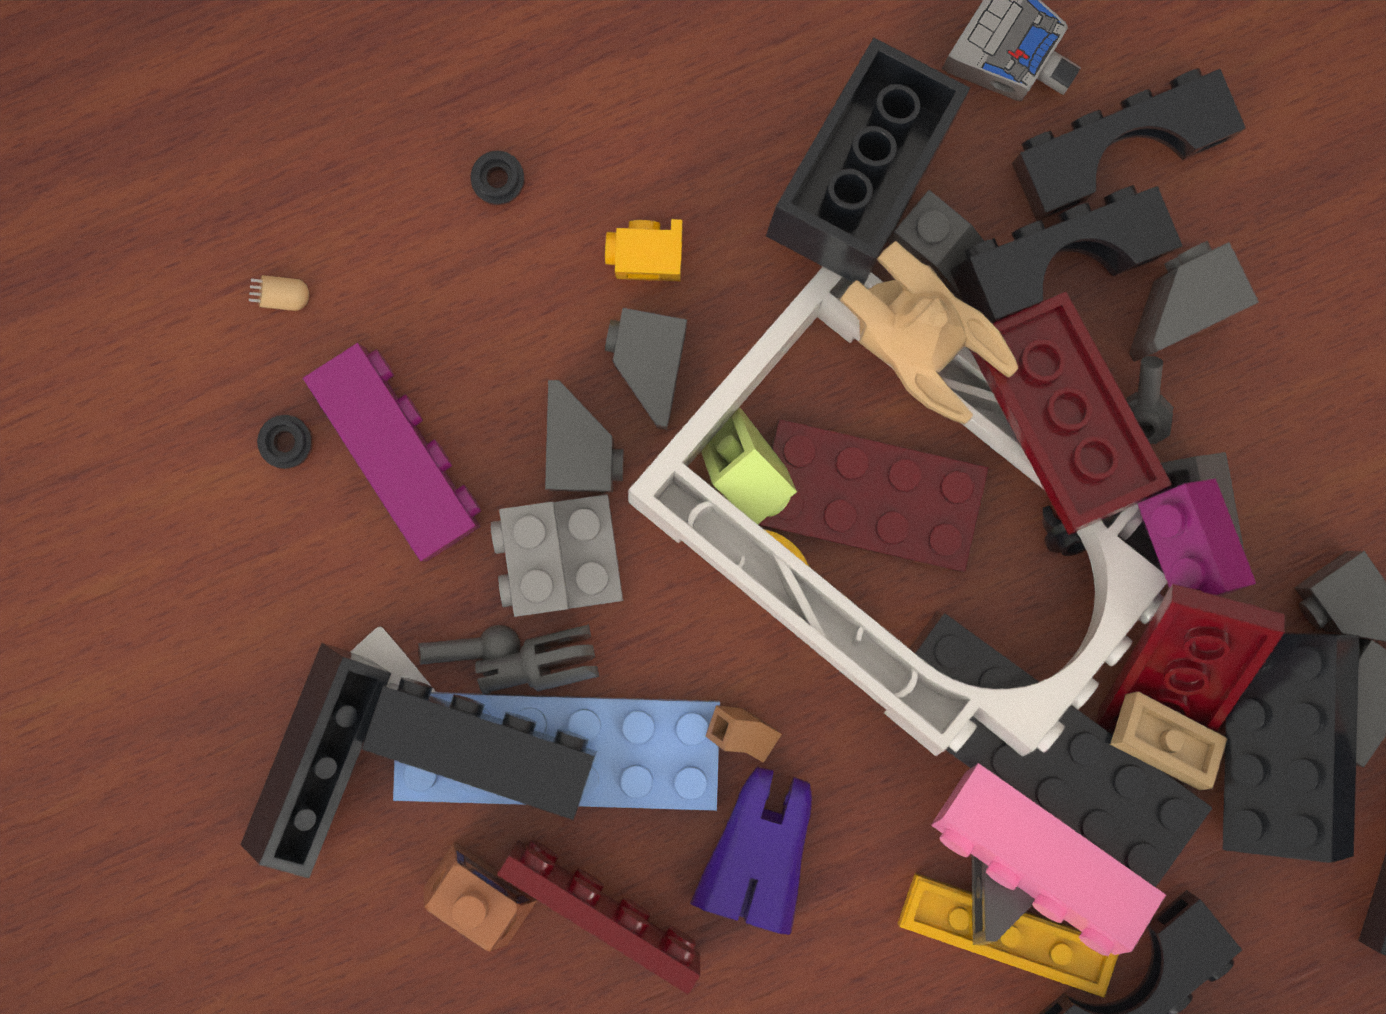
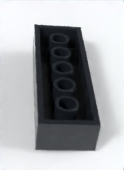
(1081, 778)

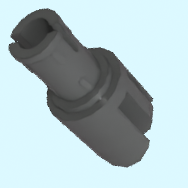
(534, 665)

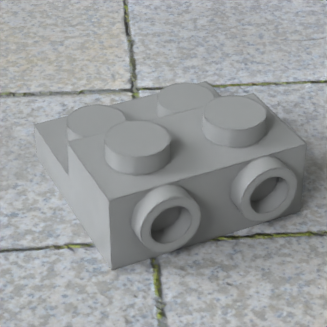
(557, 555)

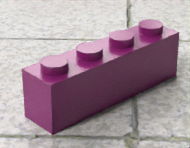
(392, 451)

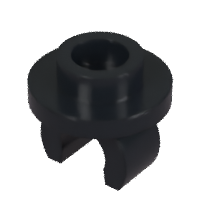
(1057, 538)

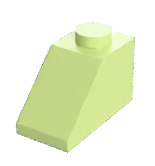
(748, 469)

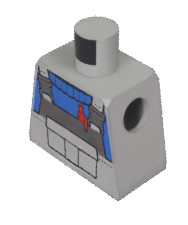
(1011, 47)

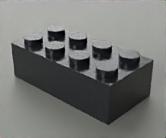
(867, 162)
(1295, 752)

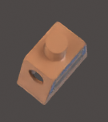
(476, 900)

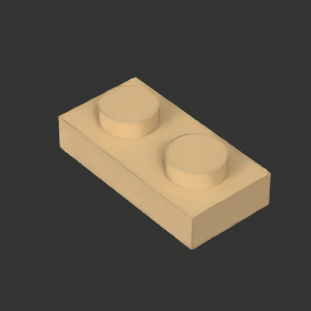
(1168, 741)

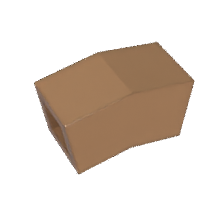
(741, 731)

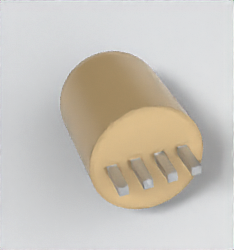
(281, 293)

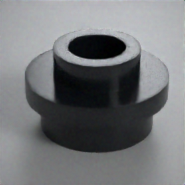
(489, 163)
(269, 436)

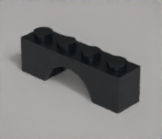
(1186, 119)
(1119, 236)
(1185, 952)

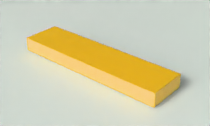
(1029, 944)

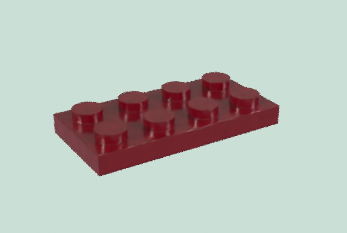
(1072, 416)
(878, 496)
(1196, 656)
(615, 923)

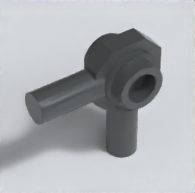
(1147, 404)

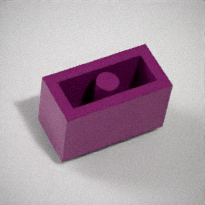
(1197, 539)

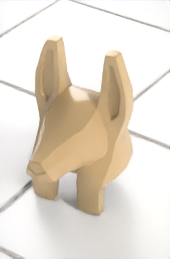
(921, 329)

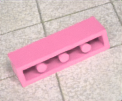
(1047, 861)

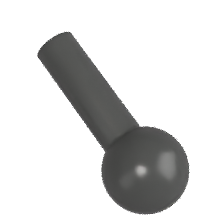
(493, 643)

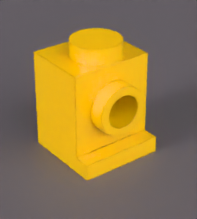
(645, 251)

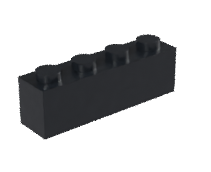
(479, 748)
(314, 761)

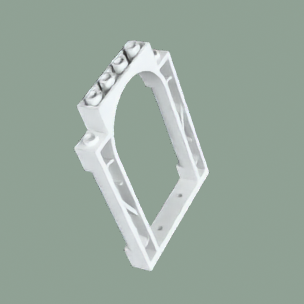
(911, 691)

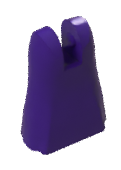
(758, 857)

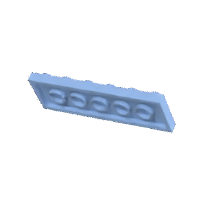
(645, 748)

